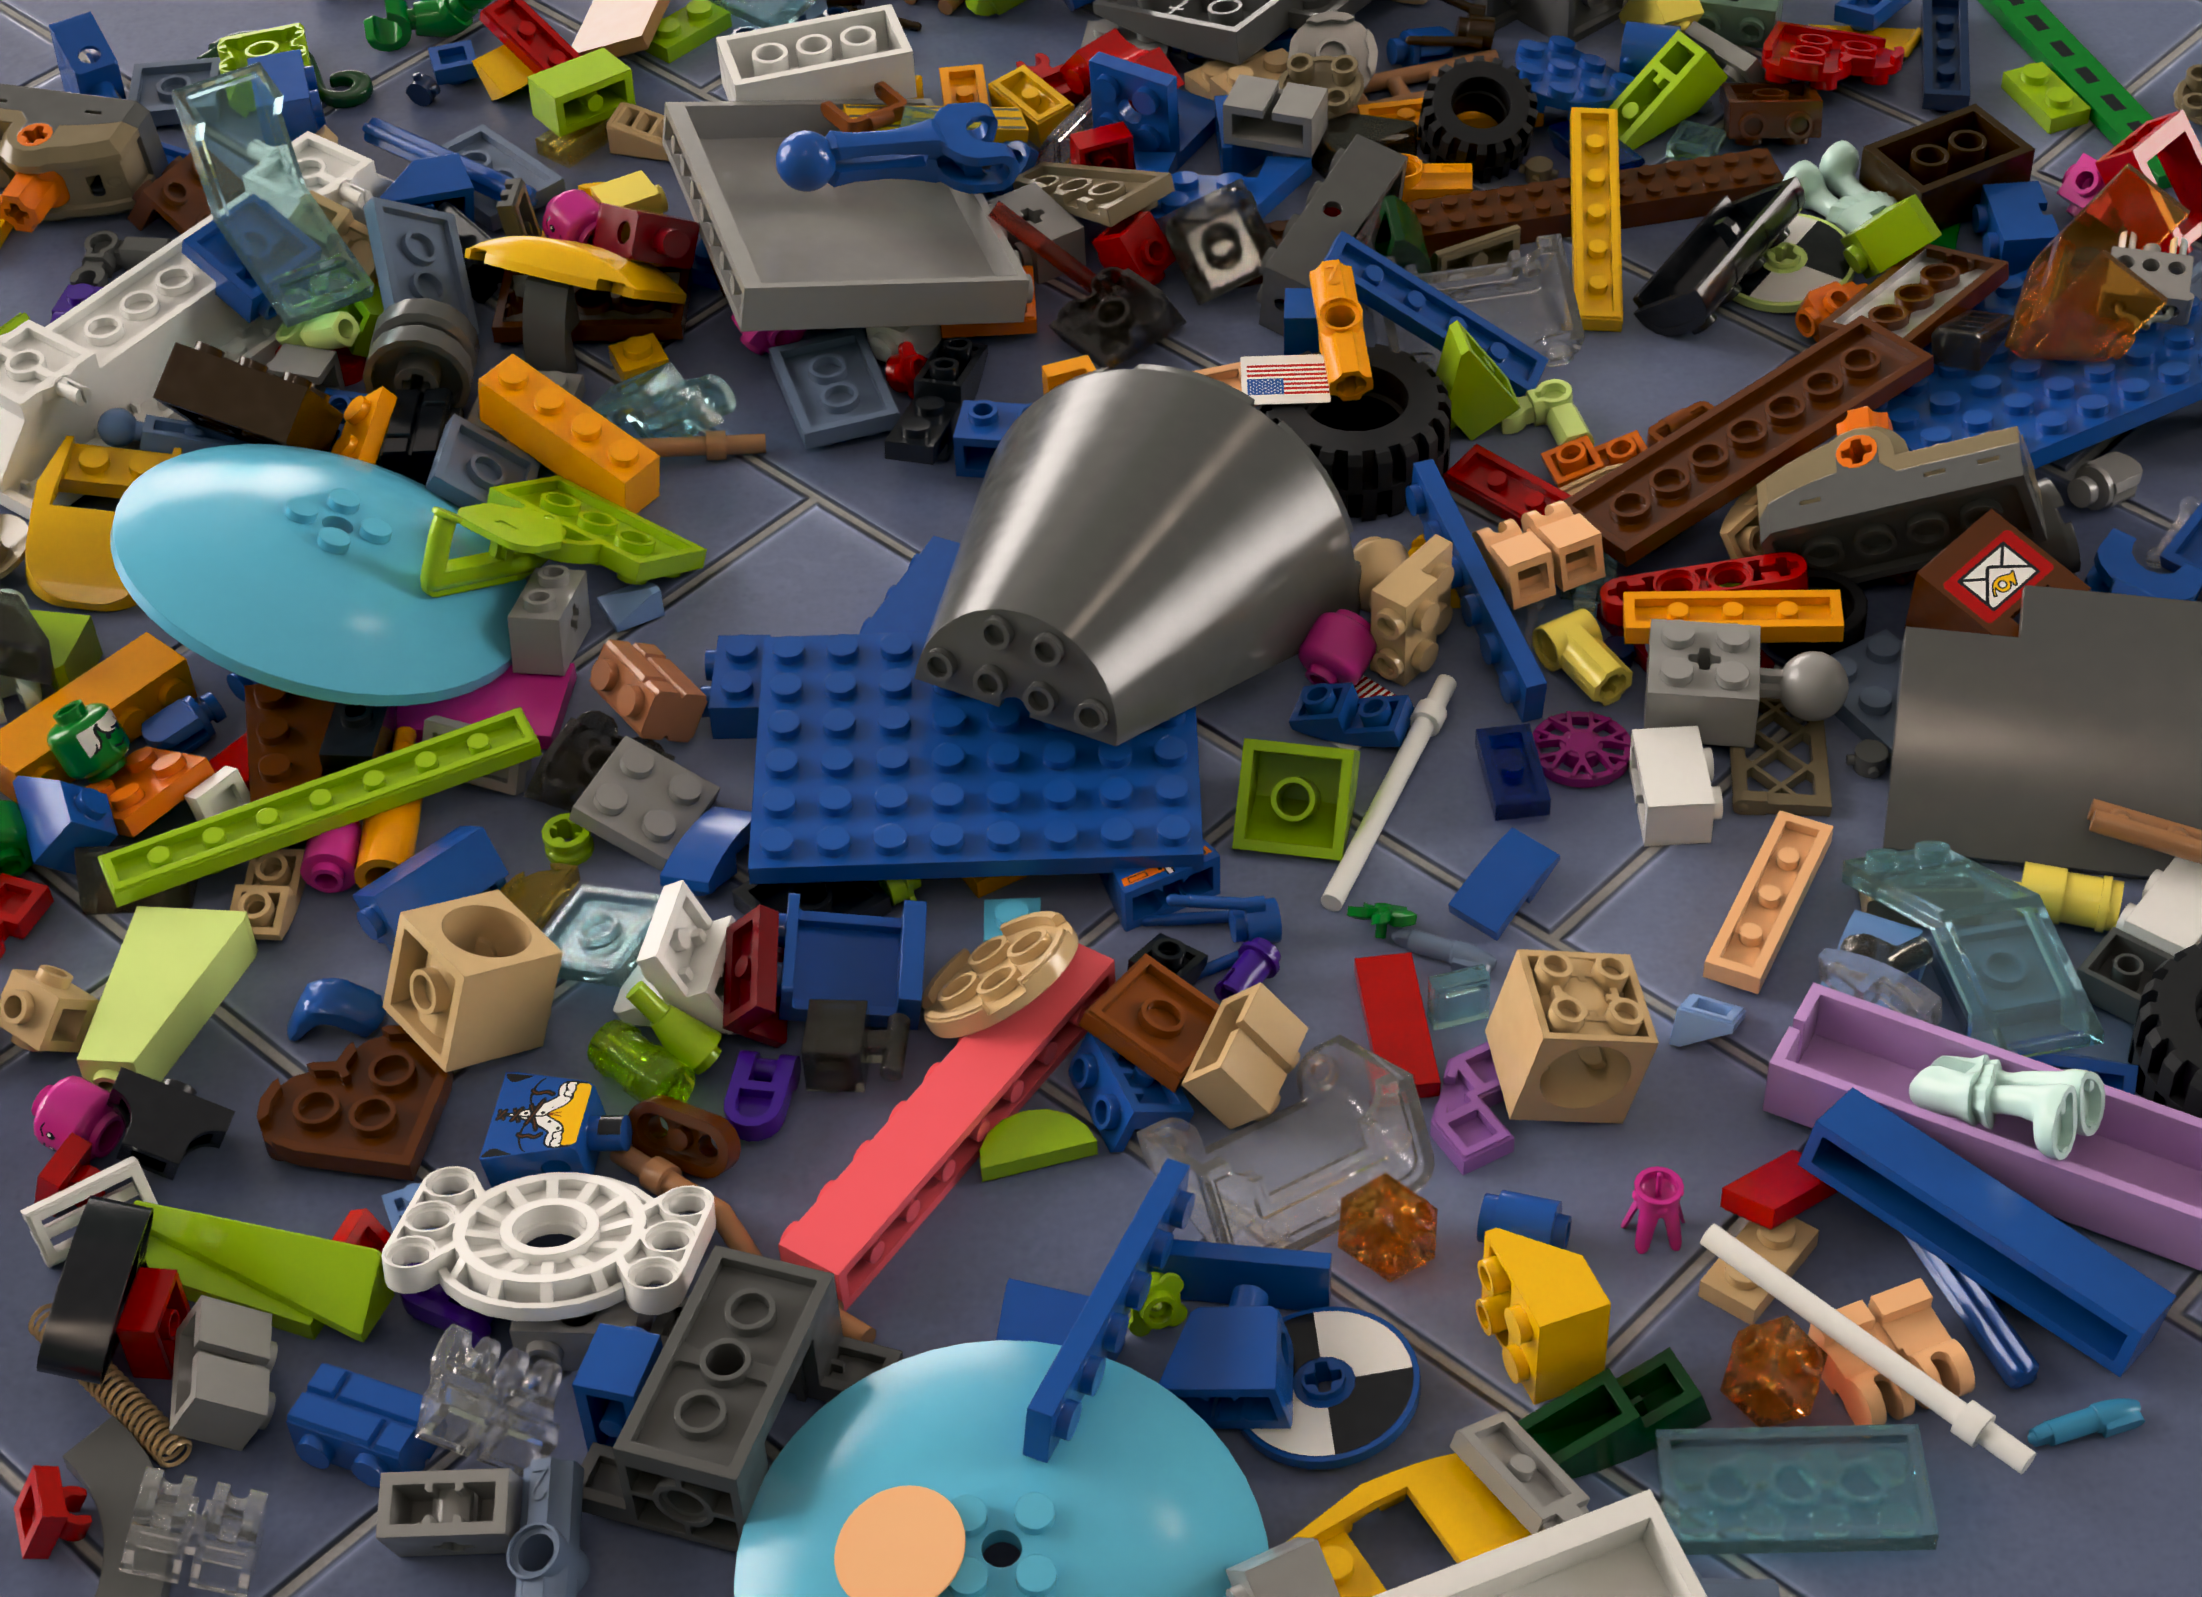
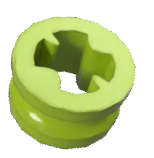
(569, 852)

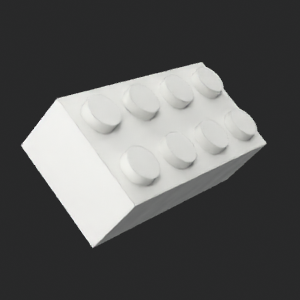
(819, 58)

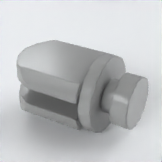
(2105, 481)

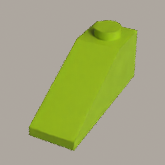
(1667, 91)

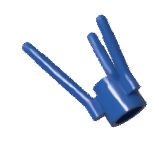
(1246, 918)

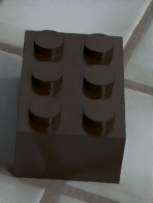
(1947, 163)
(246, 399)

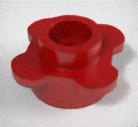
(903, 368)

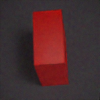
(1103, 147)
(150, 1322)

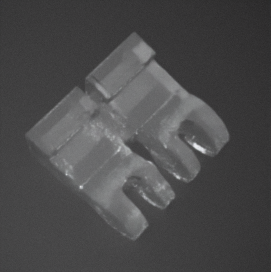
(505, 1418)
(221, 1539)

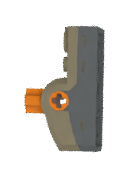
(72, 155)
(1885, 510)

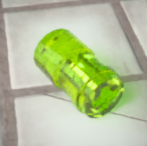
(638, 1064)

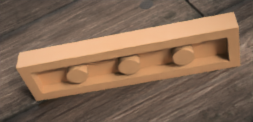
(1768, 902)

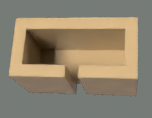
(1246, 1057)

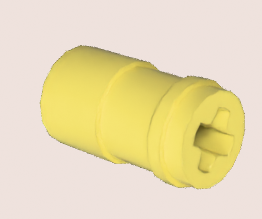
(2075, 896)

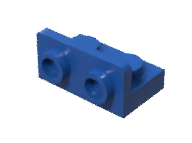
(1121, 1094)

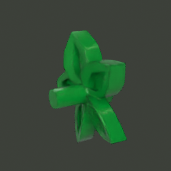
(1382, 915)

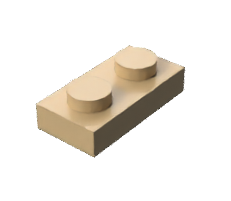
(1782, 1246)

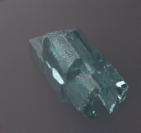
(666, 404)

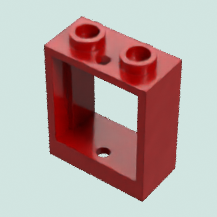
(2181, 159)

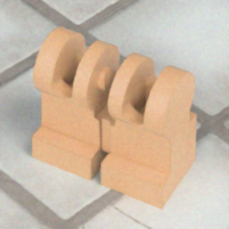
(1549, 552)
(1909, 1327)

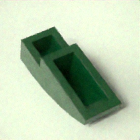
(1400, 235)
(1617, 1417)

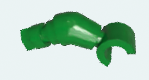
(426, 17)

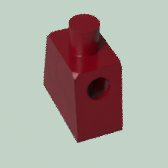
(652, 236)

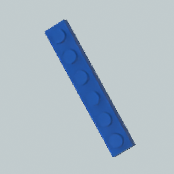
(1480, 597)
(1105, 1318)

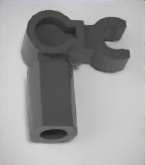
(109, 254)

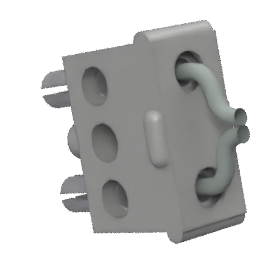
(2164, 271)

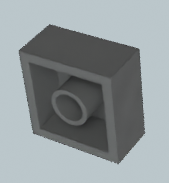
(2118, 973)

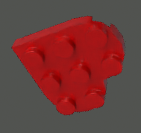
(1827, 56)

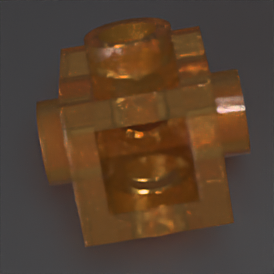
(1387, 1227)
(1773, 1372)

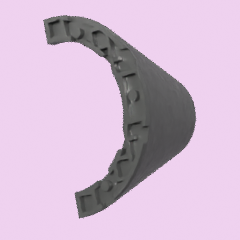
(1139, 554)

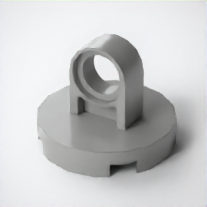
(1336, 35)

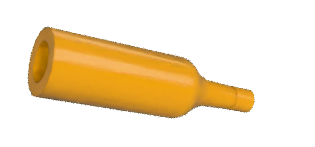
(390, 835)

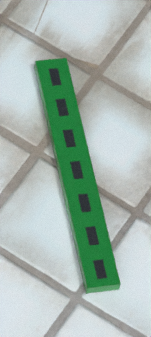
(2050, 42)

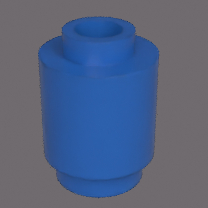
(1526, 1216)

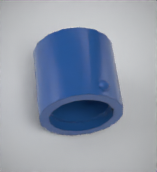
(1641, 43)

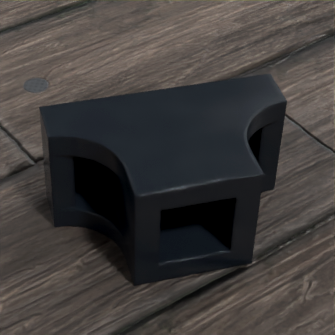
(357, 735)
(164, 1121)

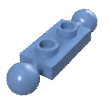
(157, 434)

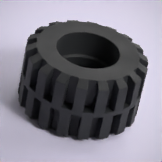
(1483, 89)

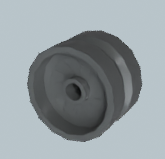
(422, 348)

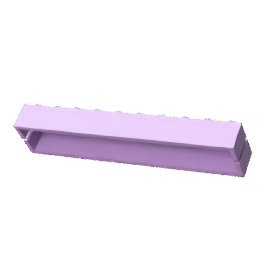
(2125, 1181)

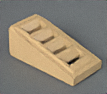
(636, 132)

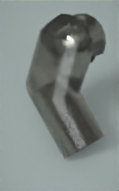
(1903, 957)

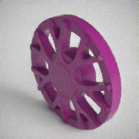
(1582, 748)

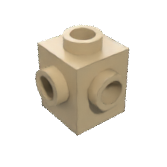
(46, 1010)

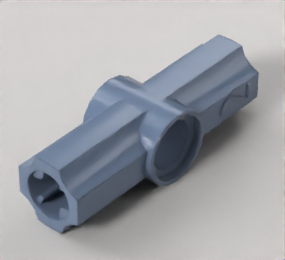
(549, 1530)

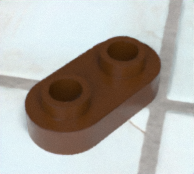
(687, 1138)

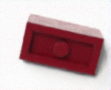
(751, 978)

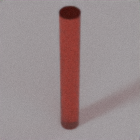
(1042, 245)

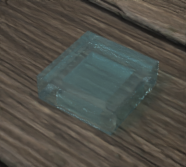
(1695, 141)
(1458, 997)

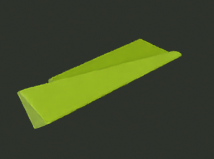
(272, 1270)

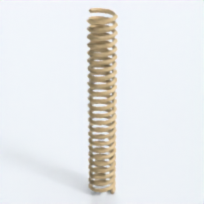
(129, 1388)

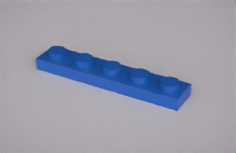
(1430, 312)

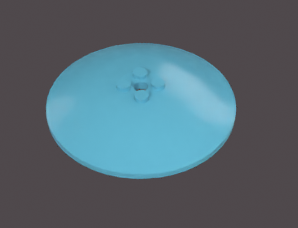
(307, 575)
(1121, 1510)

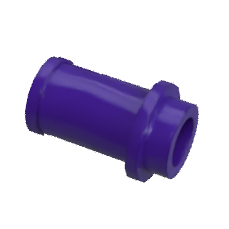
(1256, 962)

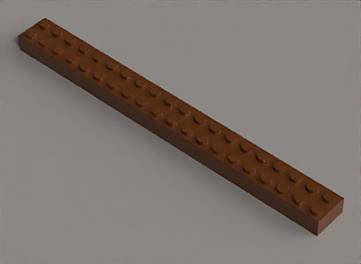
(1544, 208)

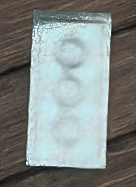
(1796, 1489)

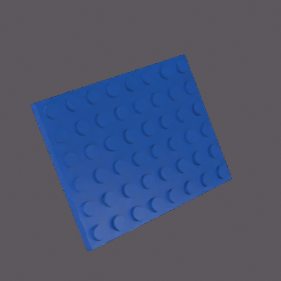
(2054, 402)
(914, 781)

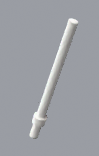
(1425, 723)
(1969, 1421)

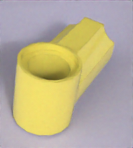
(1578, 648)

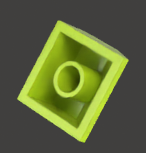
(1295, 799)

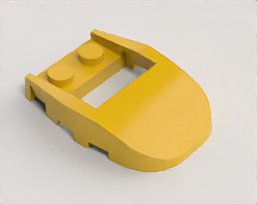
(70, 546)
(1447, 1495)

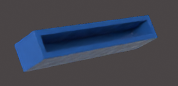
(1987, 1231)

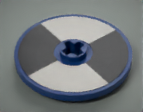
(1370, 1395)

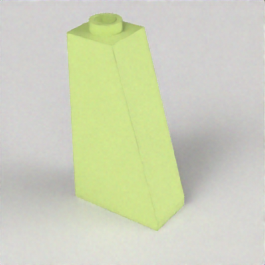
(164, 989)

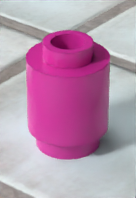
(332, 859)

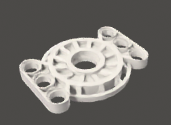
(486, 1234)

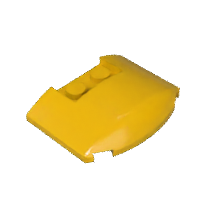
(578, 266)

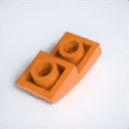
(1581, 458)

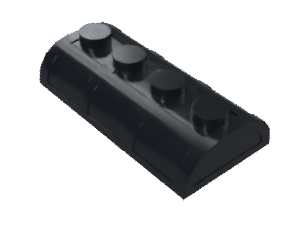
(1716, 258)

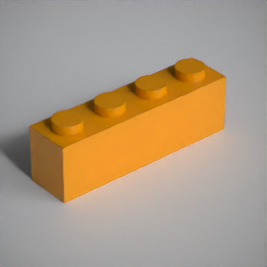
(567, 435)
(131, 682)

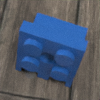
(1166, 117)

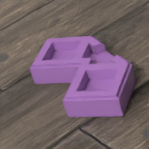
(1463, 1116)

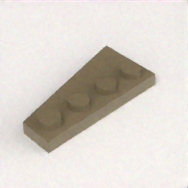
(1099, 192)

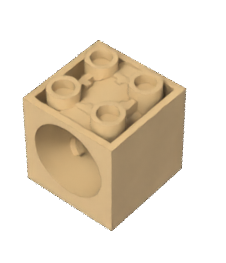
(471, 980)
(1570, 1036)

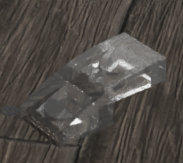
(1878, 981)

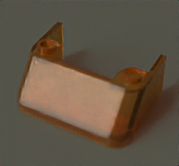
(2077, 294)

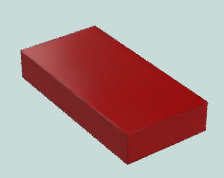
(1775, 1192)

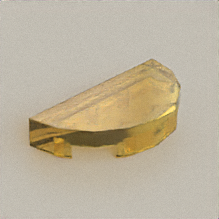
(542, 892)

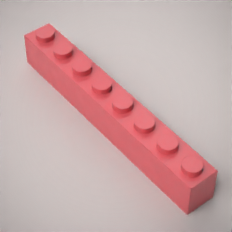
(939, 1132)

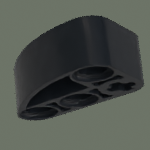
(94, 1289)

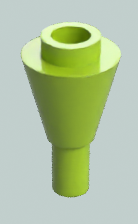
(677, 1031)

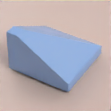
(632, 605)
(1704, 1019)

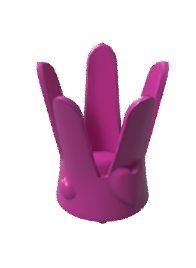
(1656, 1196)

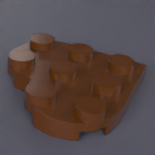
(361, 1112)

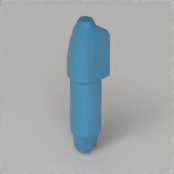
(2103, 1417)

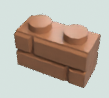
(648, 691)

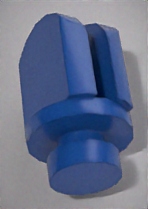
(1408, 55)
(183, 724)

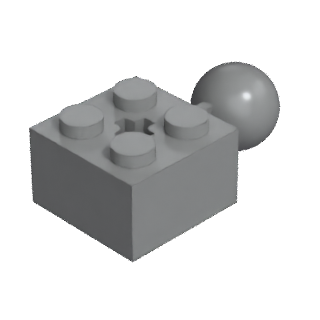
(1714, 681)

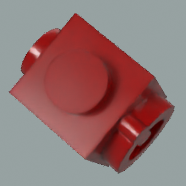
(1135, 245)

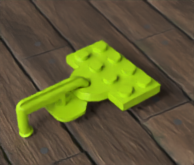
(551, 522)

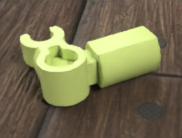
(323, 332)
(1549, 405)

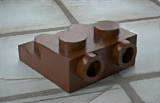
(1771, 111)

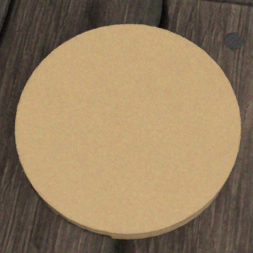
(999, 975)

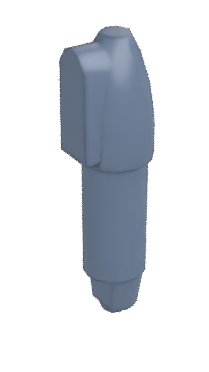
(1456, 953)

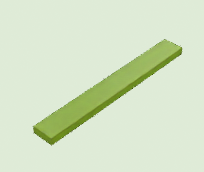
(318, 806)

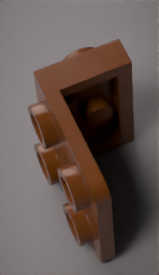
(174, 196)

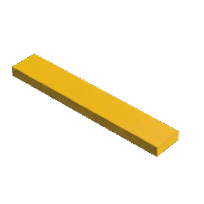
(1596, 218)

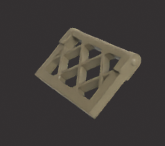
(1780, 793)

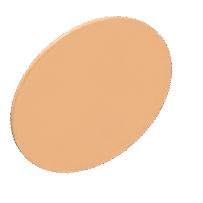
(900, 1545)

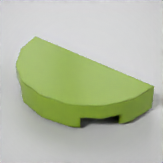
(1033, 1142)

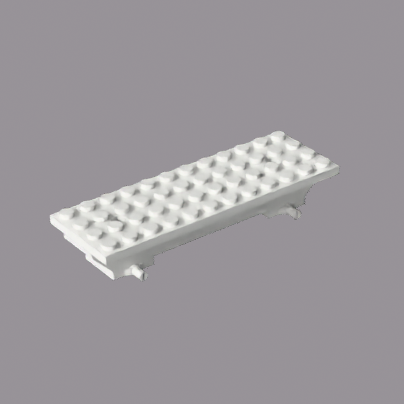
(121, 337)

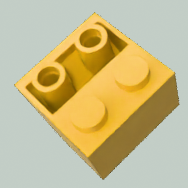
(1543, 1313)

